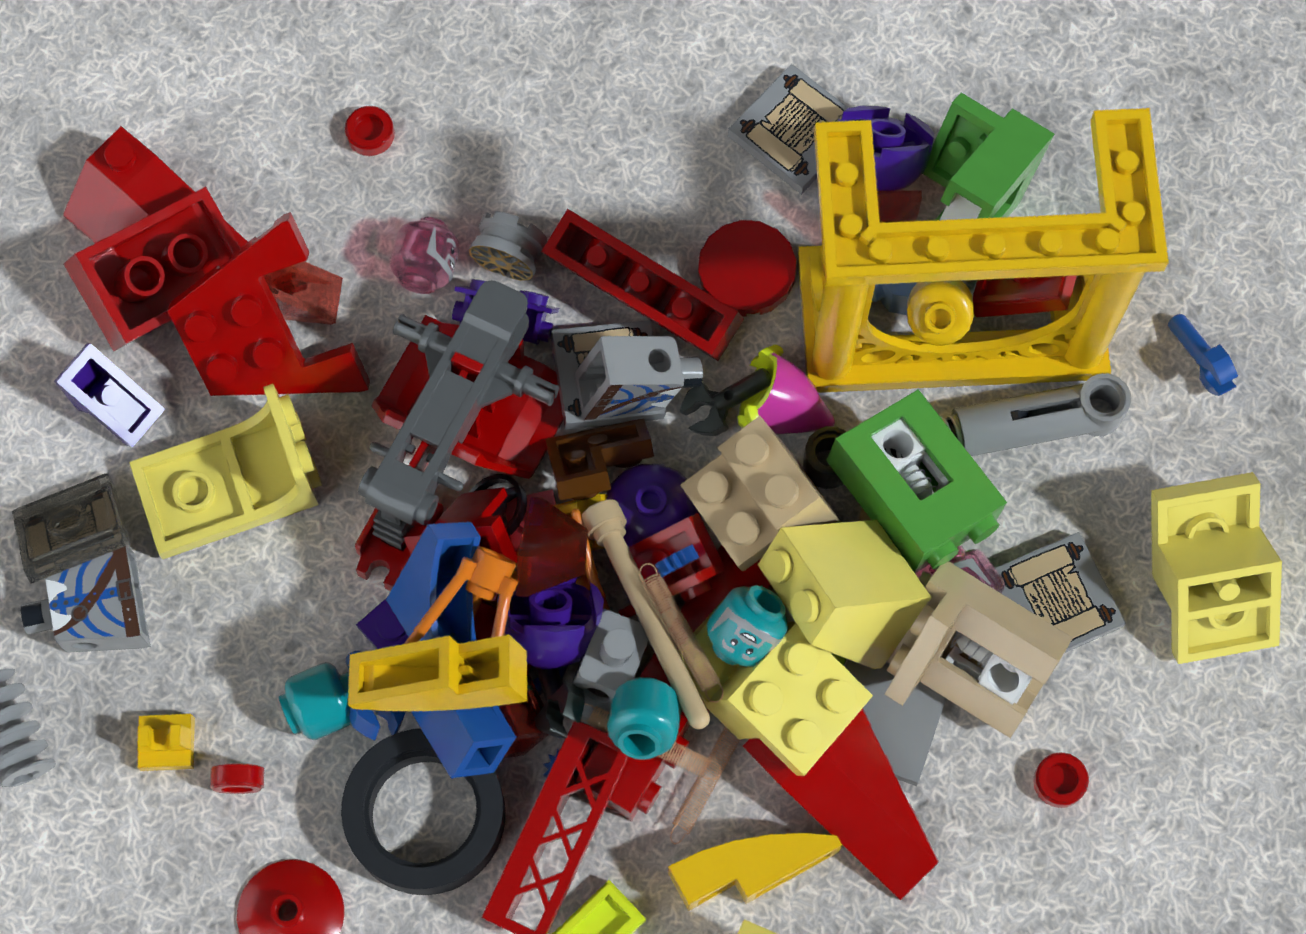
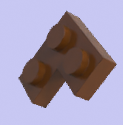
(582, 457)

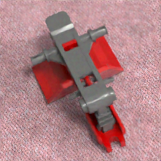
(461, 395)

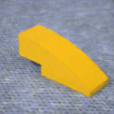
(439, 675)
(749, 864)

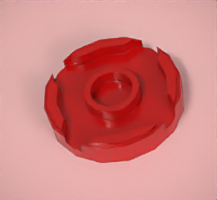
(747, 266)

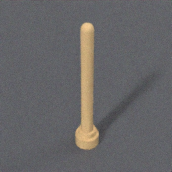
(606, 527)

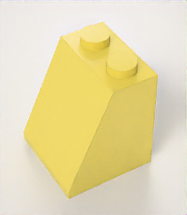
(845, 588)

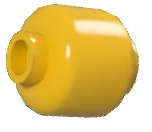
(940, 311)

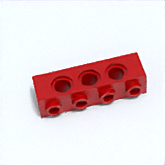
(643, 284)

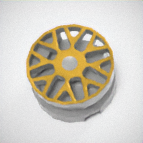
(507, 245)

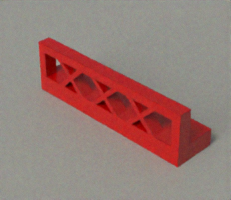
(539, 829)

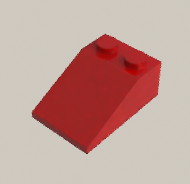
(149, 264)

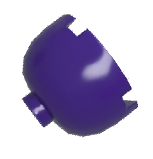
(898, 145)
(650, 500)
(555, 623)

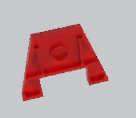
(241, 335)

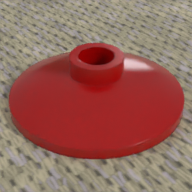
(297, 881)

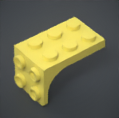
(228, 479)

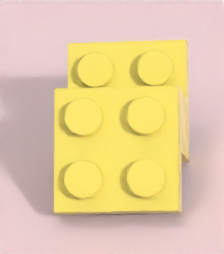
(1215, 568)
(790, 700)

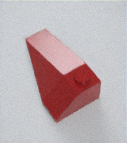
(861, 803)

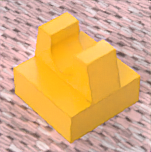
(166, 742)

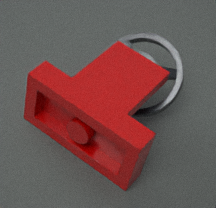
(485, 511)

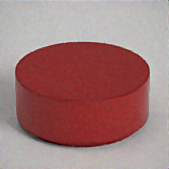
(369, 130)
(237, 778)
(1061, 780)

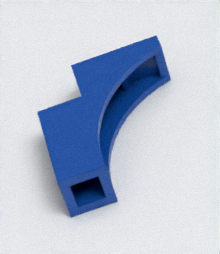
(464, 739)

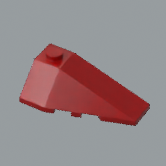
(122, 186)

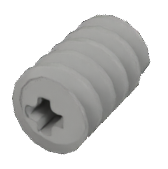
(17, 753)

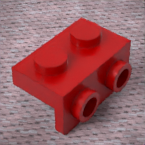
(690, 579)

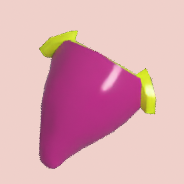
(790, 400)

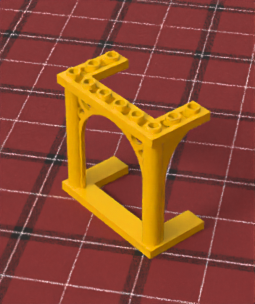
(857, 251)

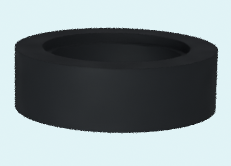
(404, 876)

